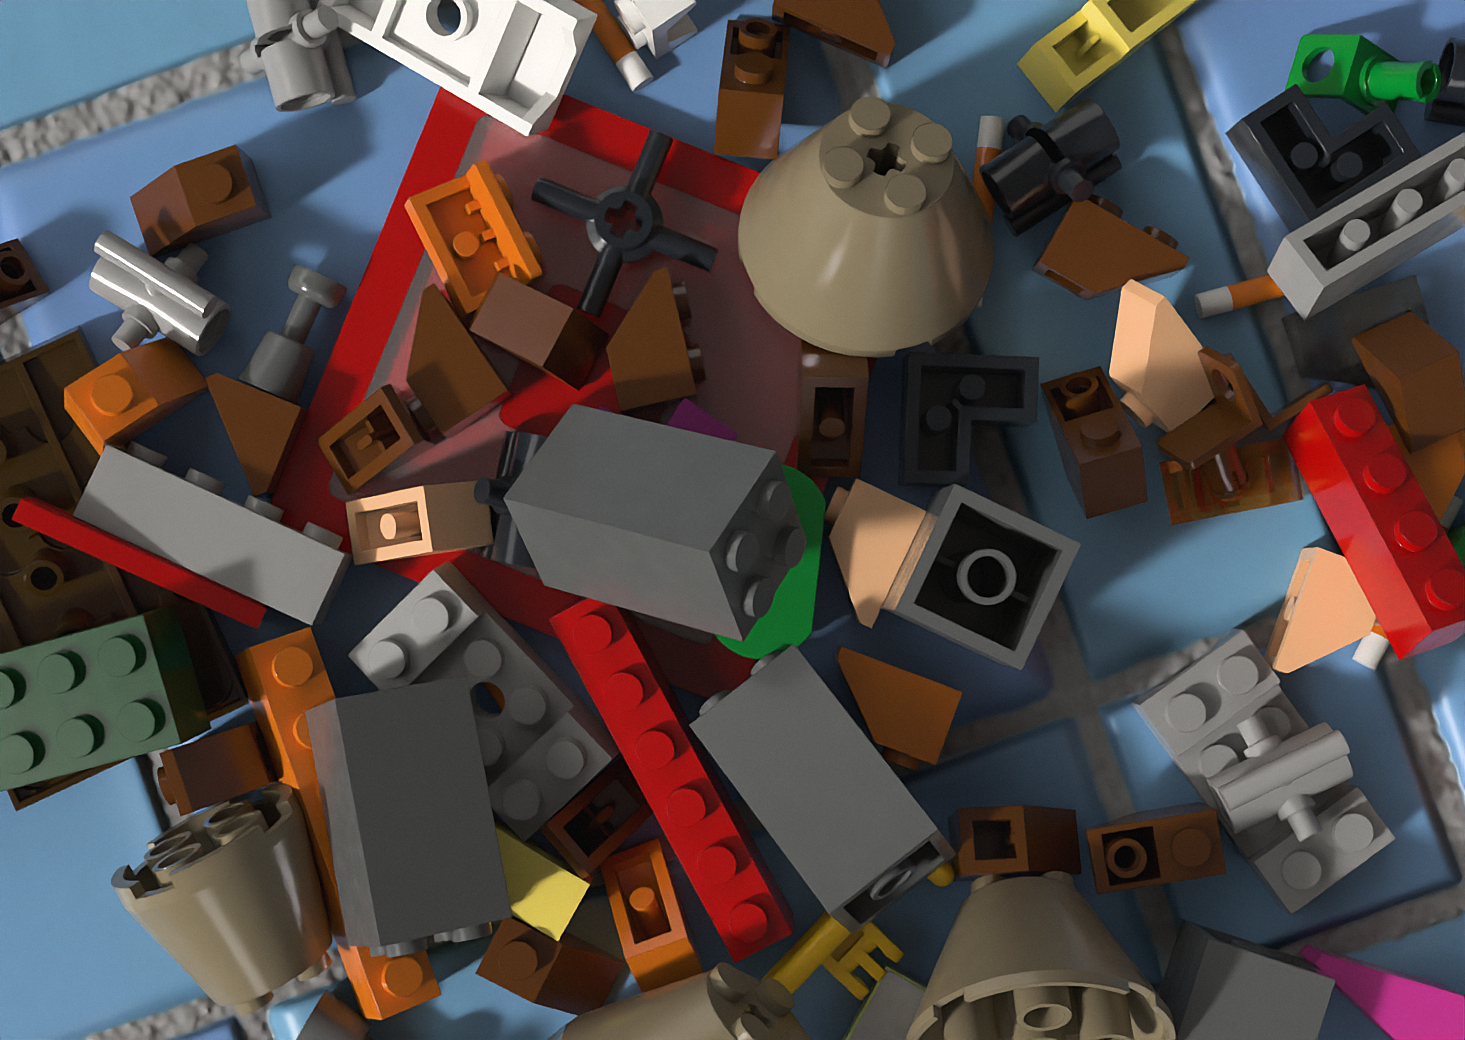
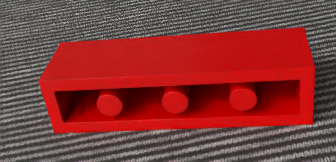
(1380, 520)

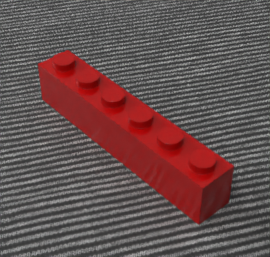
(675, 774)

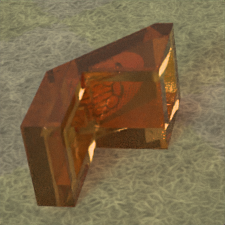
(1272, 483)

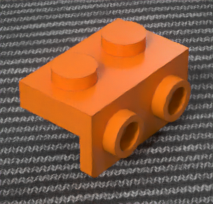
(473, 236)

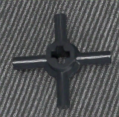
(615, 203)

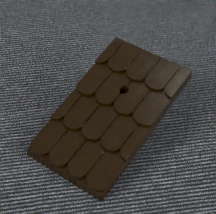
(53, 586)

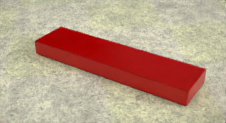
(137, 560)

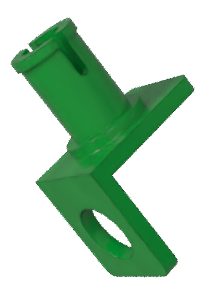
(1363, 73)

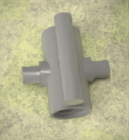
(298, 53)
(158, 295)
(1281, 777)

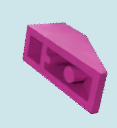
(1392, 1000)

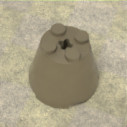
(234, 898)

